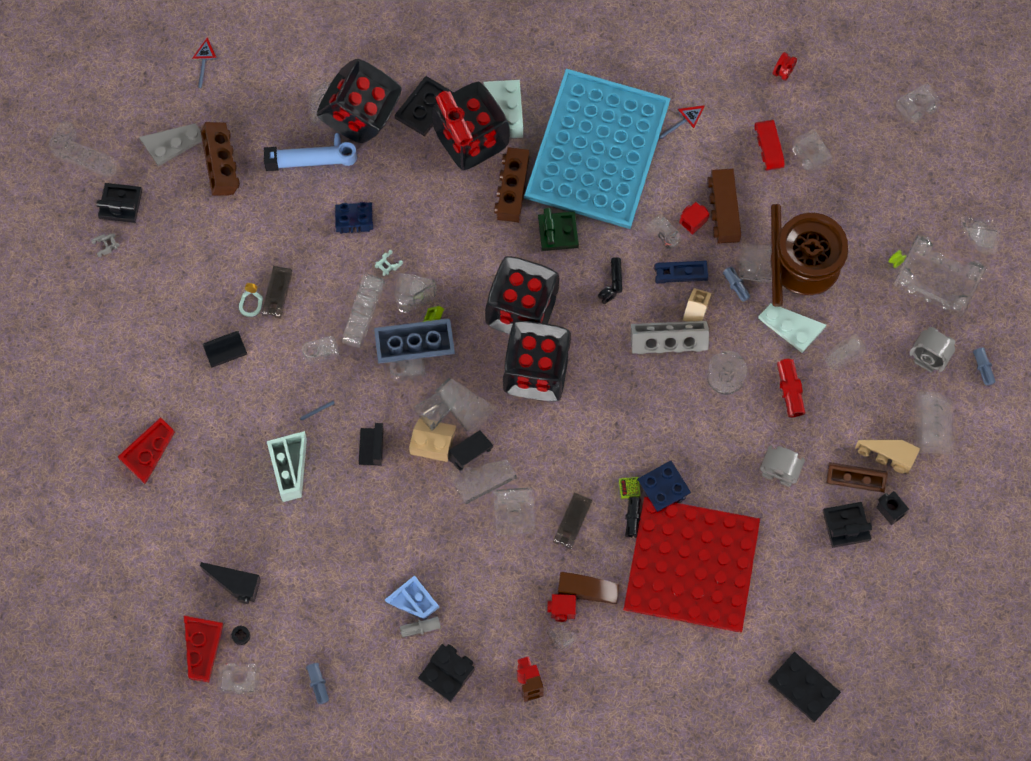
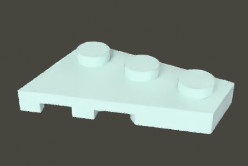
(793, 327)

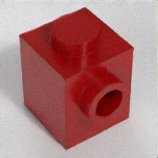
(694, 217)
(562, 607)

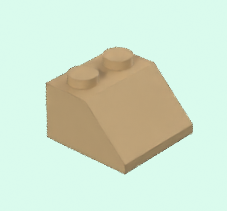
(433, 443)

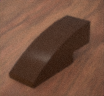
(588, 588)

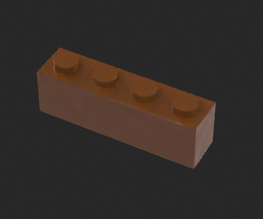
(725, 206)

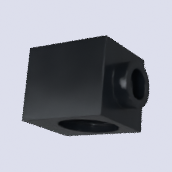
(892, 515)

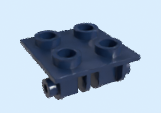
(352, 216)
(664, 486)

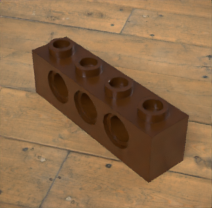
(211, 134)
(514, 158)

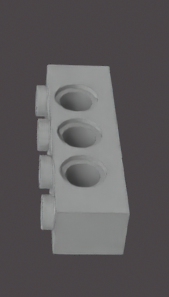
(662, 331)

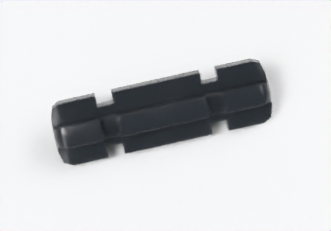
(616, 273)

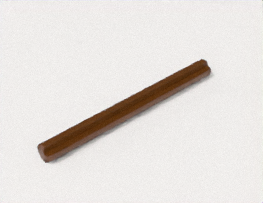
(777, 287)

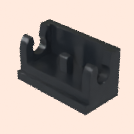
(469, 449)

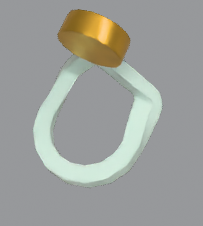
(250, 288)

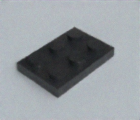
(417, 109)
(804, 687)

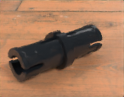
(632, 517)

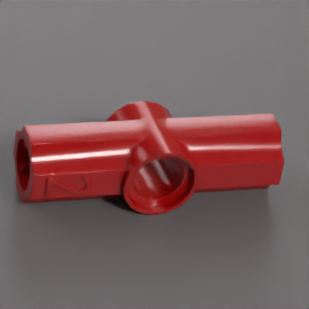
(457, 127)
(791, 388)

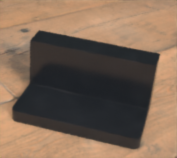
(224, 349)
(371, 445)

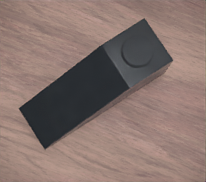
(238, 583)

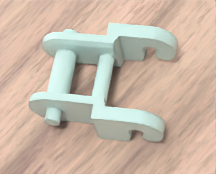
(393, 266)

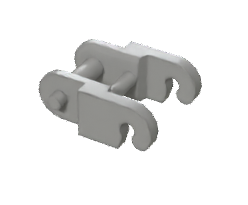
(107, 250)

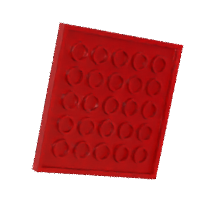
(692, 565)

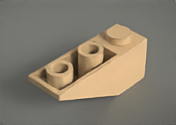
(899, 451)

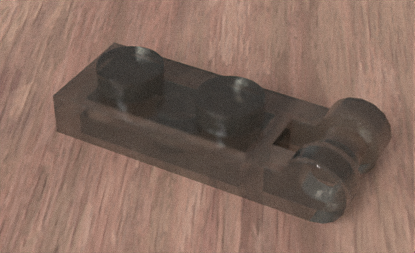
(277, 291)
(573, 520)

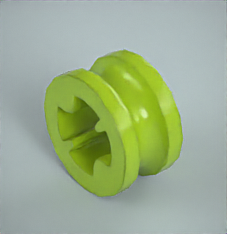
(897, 259)

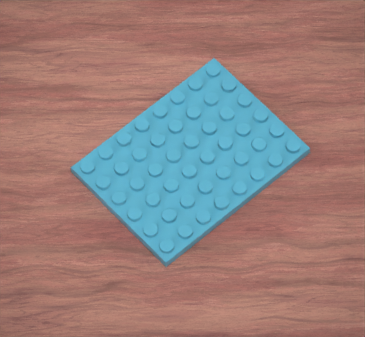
(597, 148)

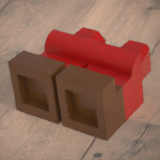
(530, 677)

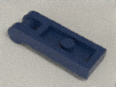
(681, 271)

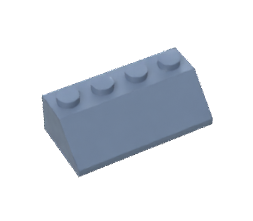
(414, 341)

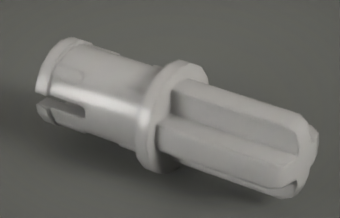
(420, 627)

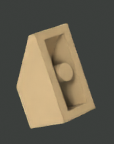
(697, 305)

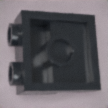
(447, 672)

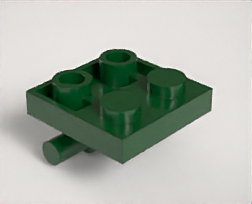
(558, 230)

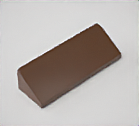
(857, 475)

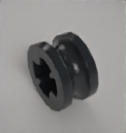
(607, 294)
(236, 630)

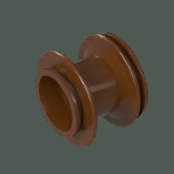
(825, 240)

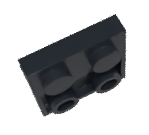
(119, 202)
(847, 524)

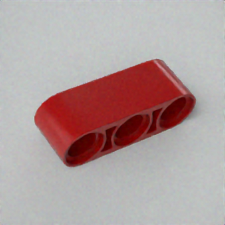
(770, 144)

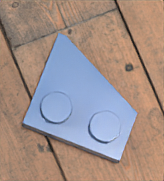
(413, 599)

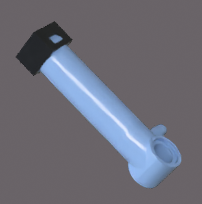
(313, 156)

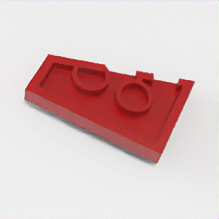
(147, 450)
(202, 644)

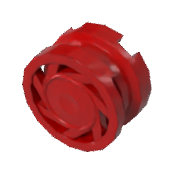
(784, 66)

